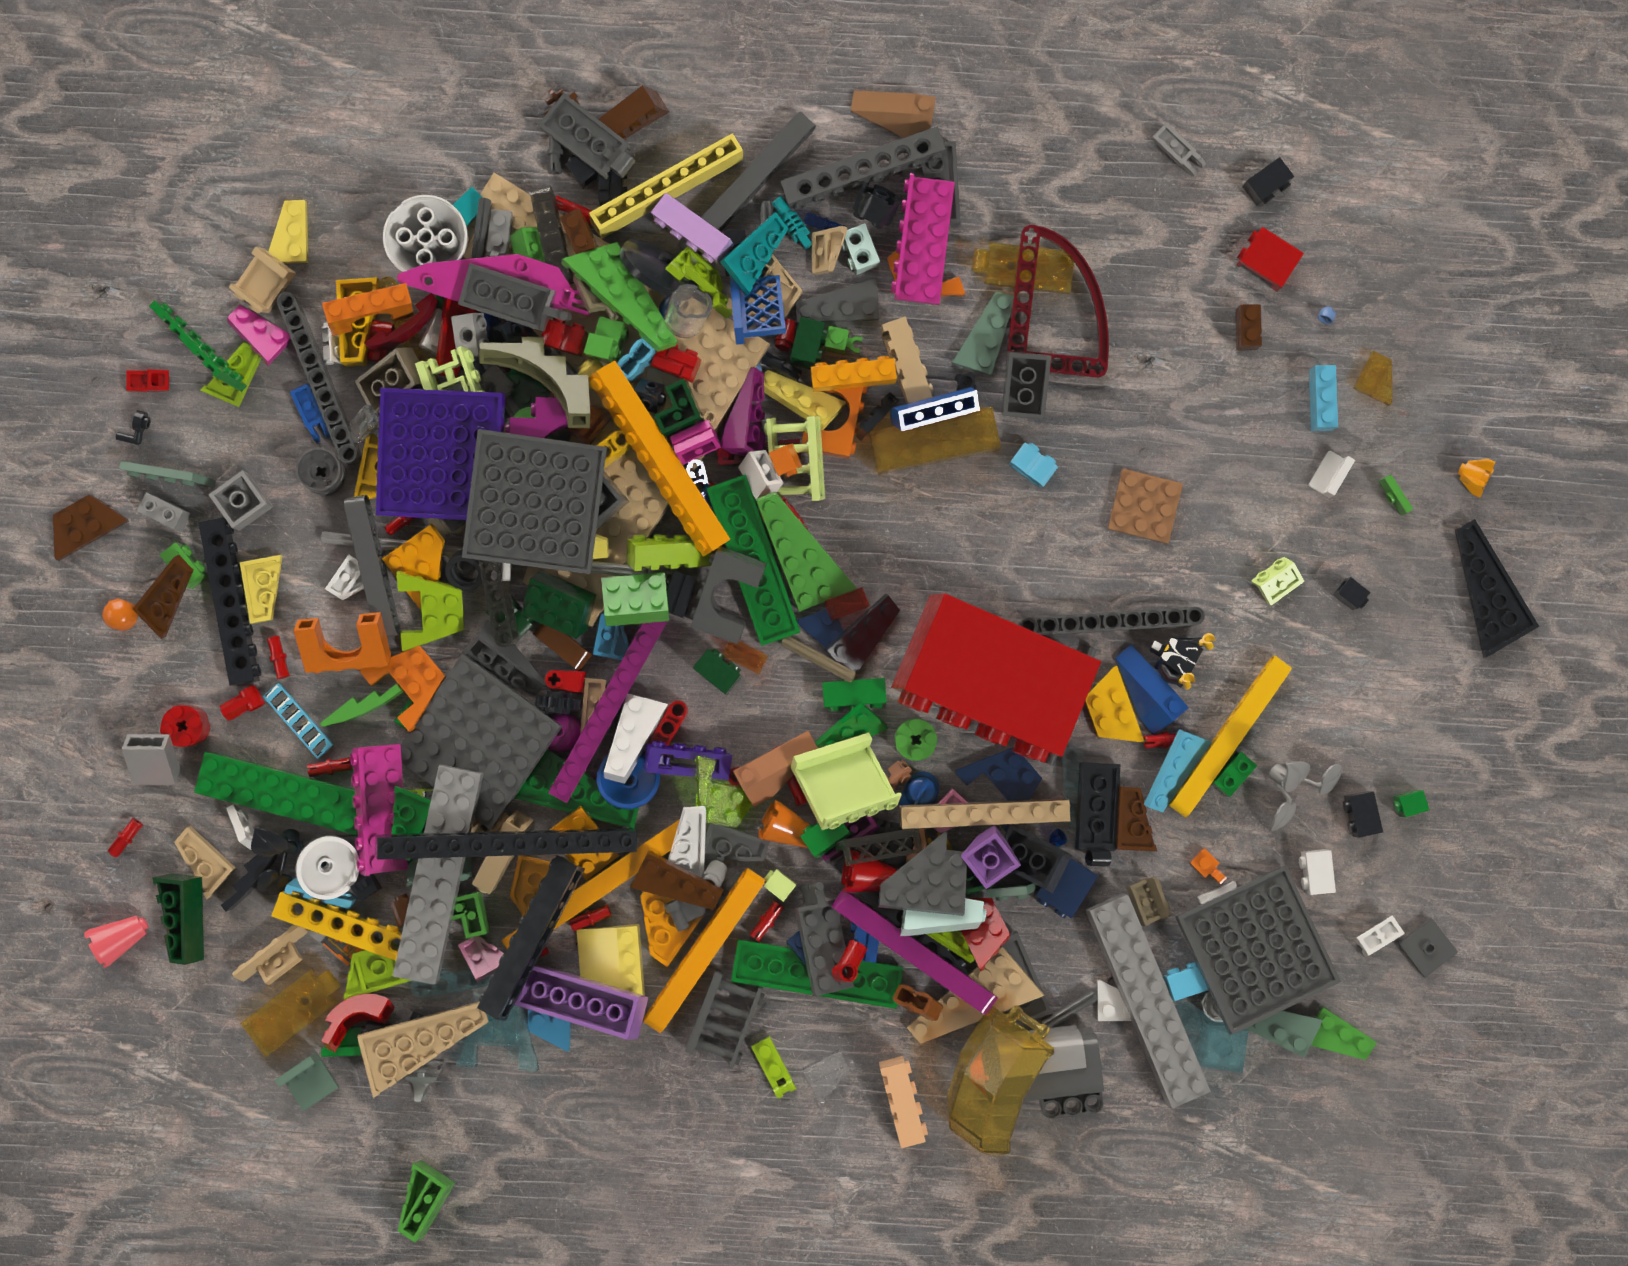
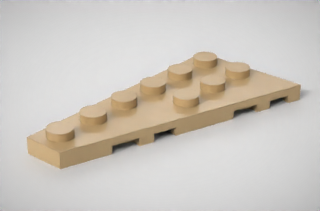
(1001, 977)
(406, 1046)

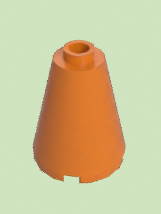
(782, 825)

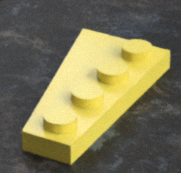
(802, 398)

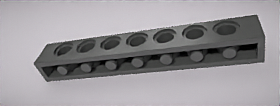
(929, 138)

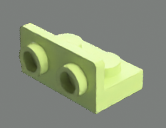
(1278, 580)

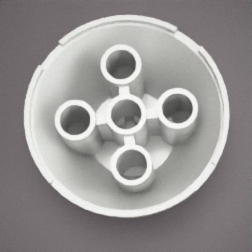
(424, 232)

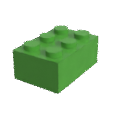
(635, 599)

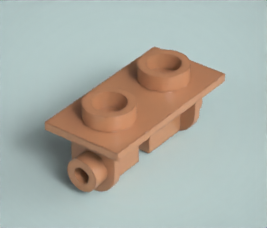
(900, 773)

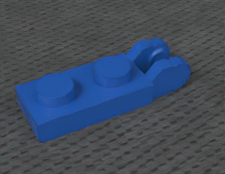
(309, 410)

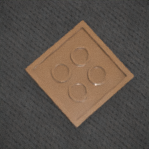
(1145, 506)

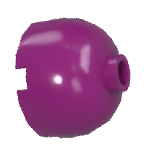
(568, 733)

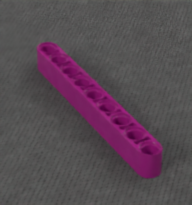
(914, 952)

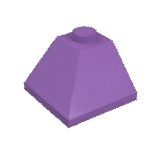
(990, 857)

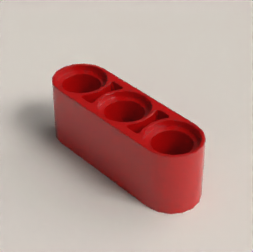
(670, 717)

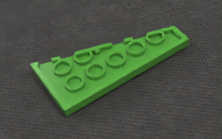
(621, 292)
(805, 563)

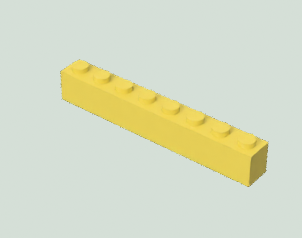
(672, 181)

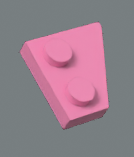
(480, 957)

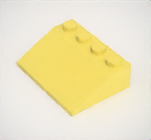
(612, 956)

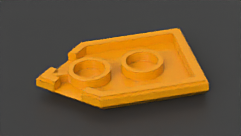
(526, 880)

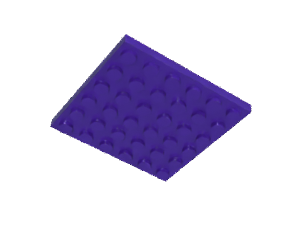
(430, 449)

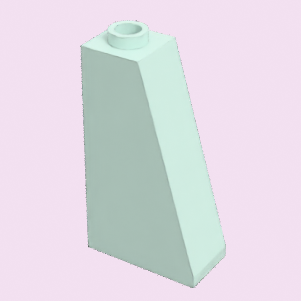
(925, 923)

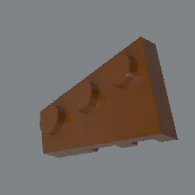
(598, 420)
(1132, 822)

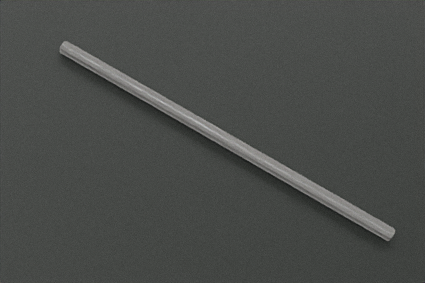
(392, 544)

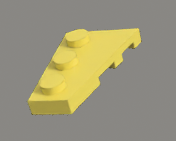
(291, 233)

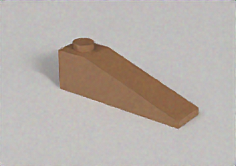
(896, 112)

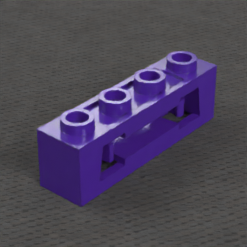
(654, 756)

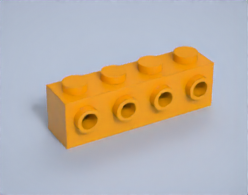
(853, 375)

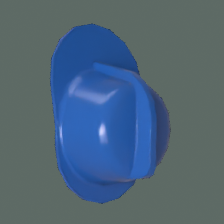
(920, 789)

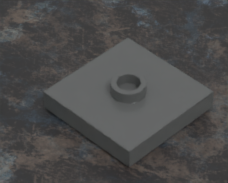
(1427, 947)

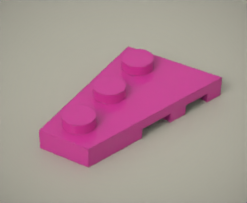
(261, 334)

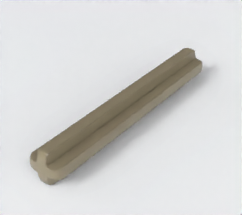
(818, 659)

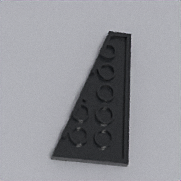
(1495, 601)

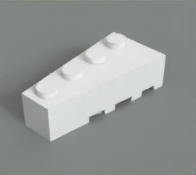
(634, 731)

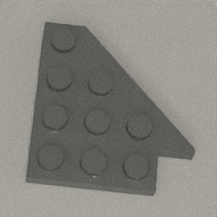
(928, 882)

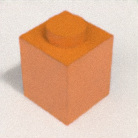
(785, 460)

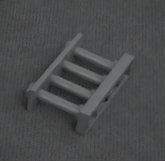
(712, 1003)

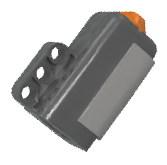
(1069, 1073)

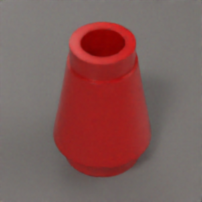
(785, 341)

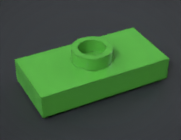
(1395, 495)

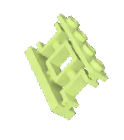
(461, 356)

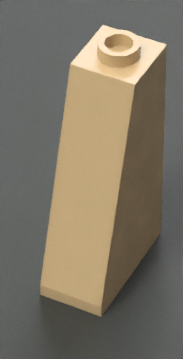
(495, 866)

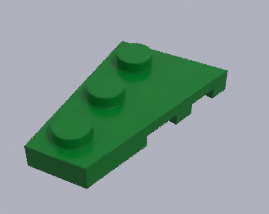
(854, 723)
(409, 812)

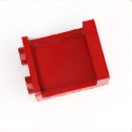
(1269, 257)

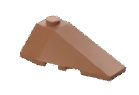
(771, 771)

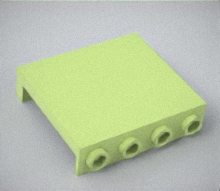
(844, 782)

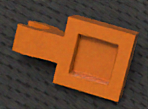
(1206, 865)

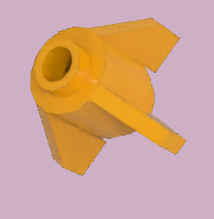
(1476, 475)

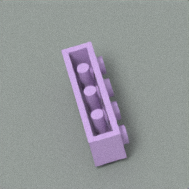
(692, 229)

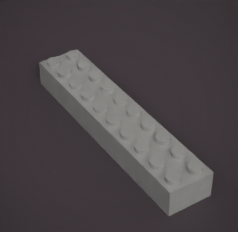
(437, 879)
(1147, 1000)

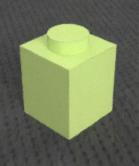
(779, 884)

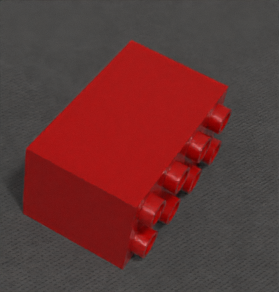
(995, 677)

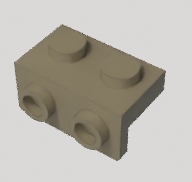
(1148, 900)

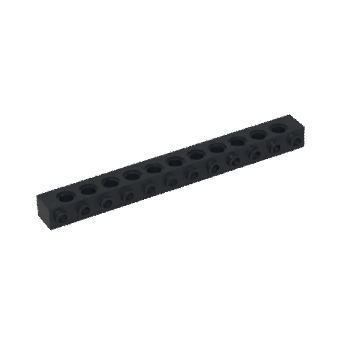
(505, 843)

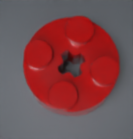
(195, 720)

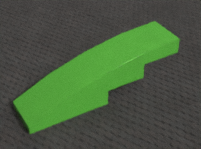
(355, 708)

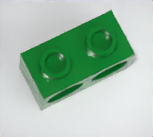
(1233, 774)

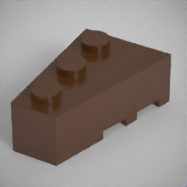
(635, 112)

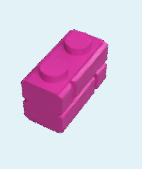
(695, 441)

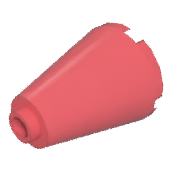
(115, 938)

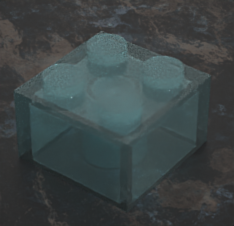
(1220, 1049)

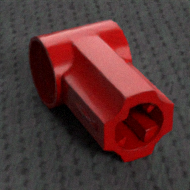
(386, 328)
(247, 701)
(850, 960)

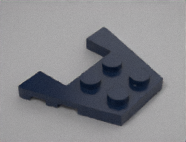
(1008, 772)

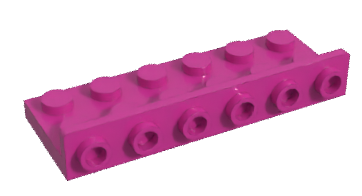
(923, 240)
(374, 778)

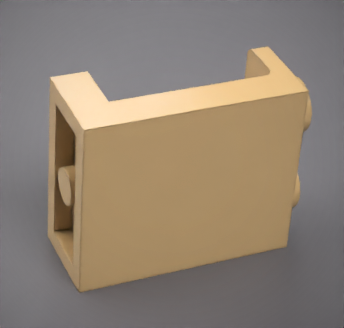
(262, 281)

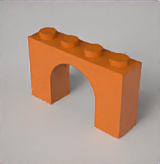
(389, 300)
(840, 441)
(320, 656)

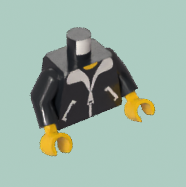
(1179, 658)

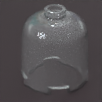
(687, 311)

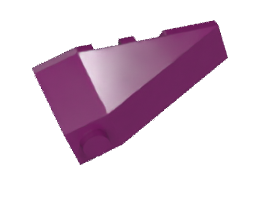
(744, 428)

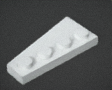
(689, 841)

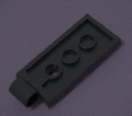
(1097, 803)

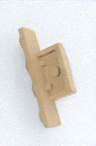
(274, 958)

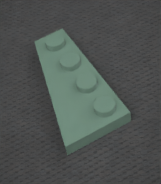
(985, 339)
(167, 475)

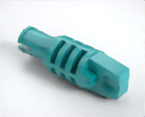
(797, 228)

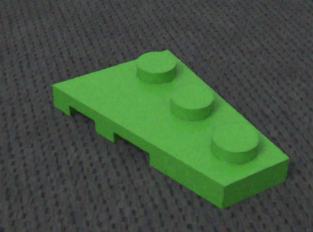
(1341, 1037)

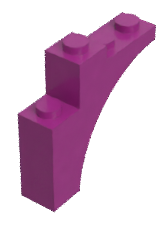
(548, 419)

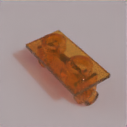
(745, 656)

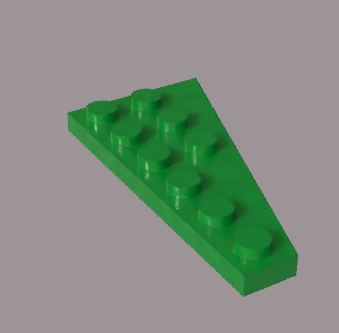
(202, 350)

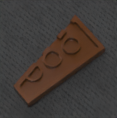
(163, 597)

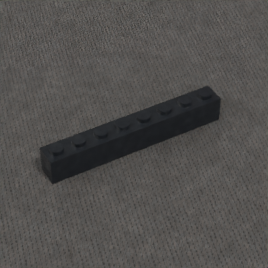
(530, 938)

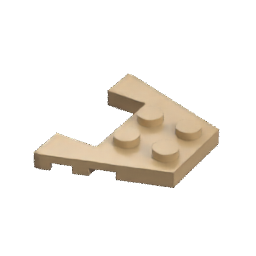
(789, 289)

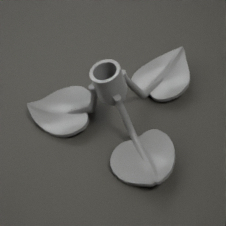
(1290, 778)

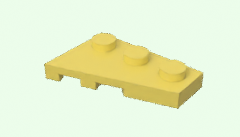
(261, 586)

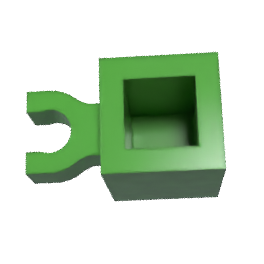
(838, 341)

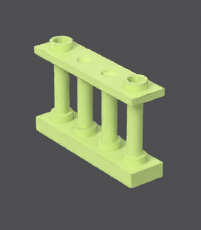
(812, 447)

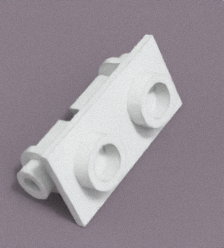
(331, 352)

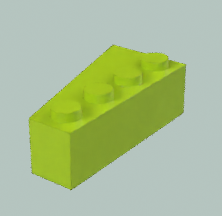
(664, 551)

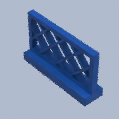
(742, 308)

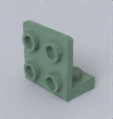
(309, 1081)

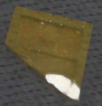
(1376, 378)

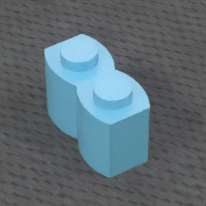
(639, 357)
(1033, 465)

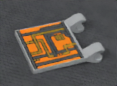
(338, 948)

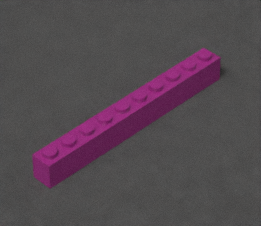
(606, 710)

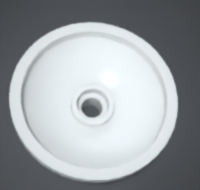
(337, 874)

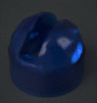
(1058, 837)

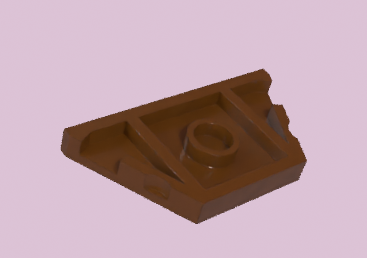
(83, 524)

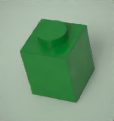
(1410, 803)

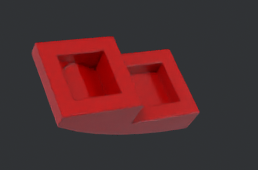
(147, 381)

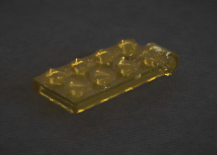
(1053, 267)
(287, 1014)

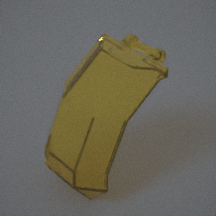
(994, 1078)

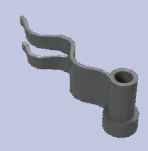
(684, 912)

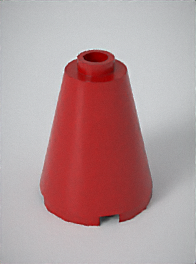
(865, 876)

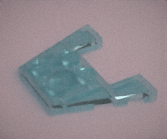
(500, 1033)

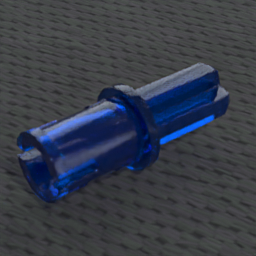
(820, 222)

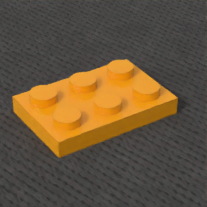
(590, 861)

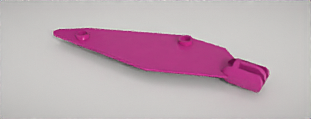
(450, 277)

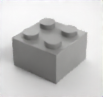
(240, 500)

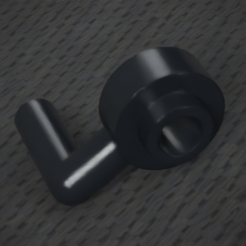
(139, 424)

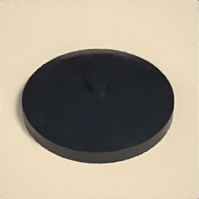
(648, 265)

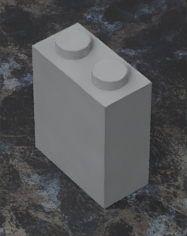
(151, 759)

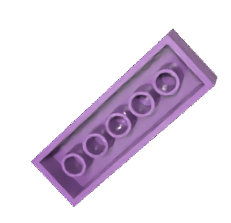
(583, 1002)

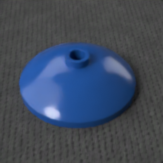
(629, 796)

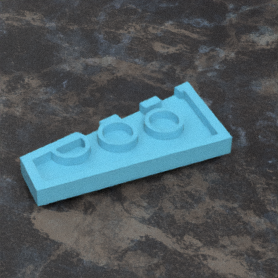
(1177, 766)

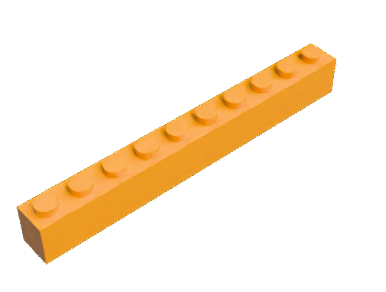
(658, 458)

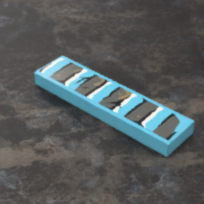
(298, 720)

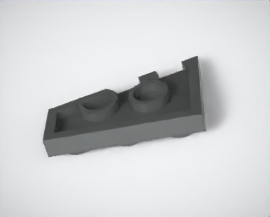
(733, 844)

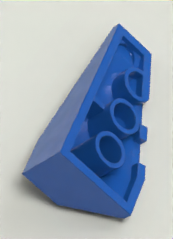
(1153, 697)

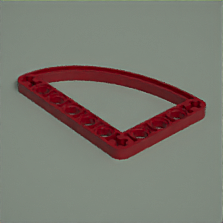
(1085, 270)

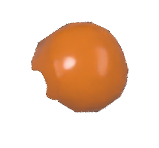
(119, 614)

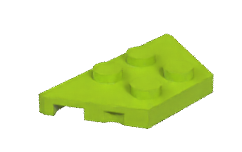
(370, 973)

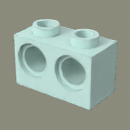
(864, 248)

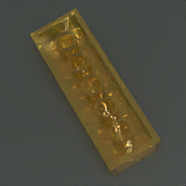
(935, 442)

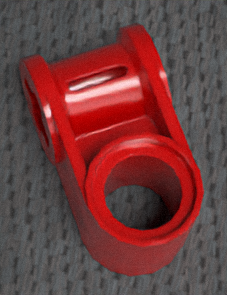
(569, 680)

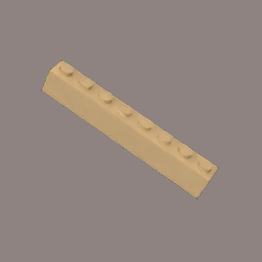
(984, 813)

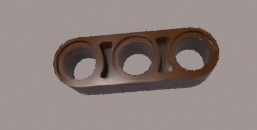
(563, 646)

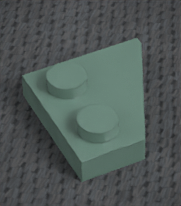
(1018, 890)

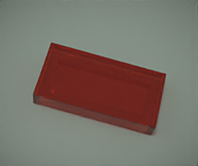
(846, 603)

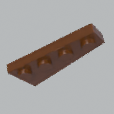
(674, 882)

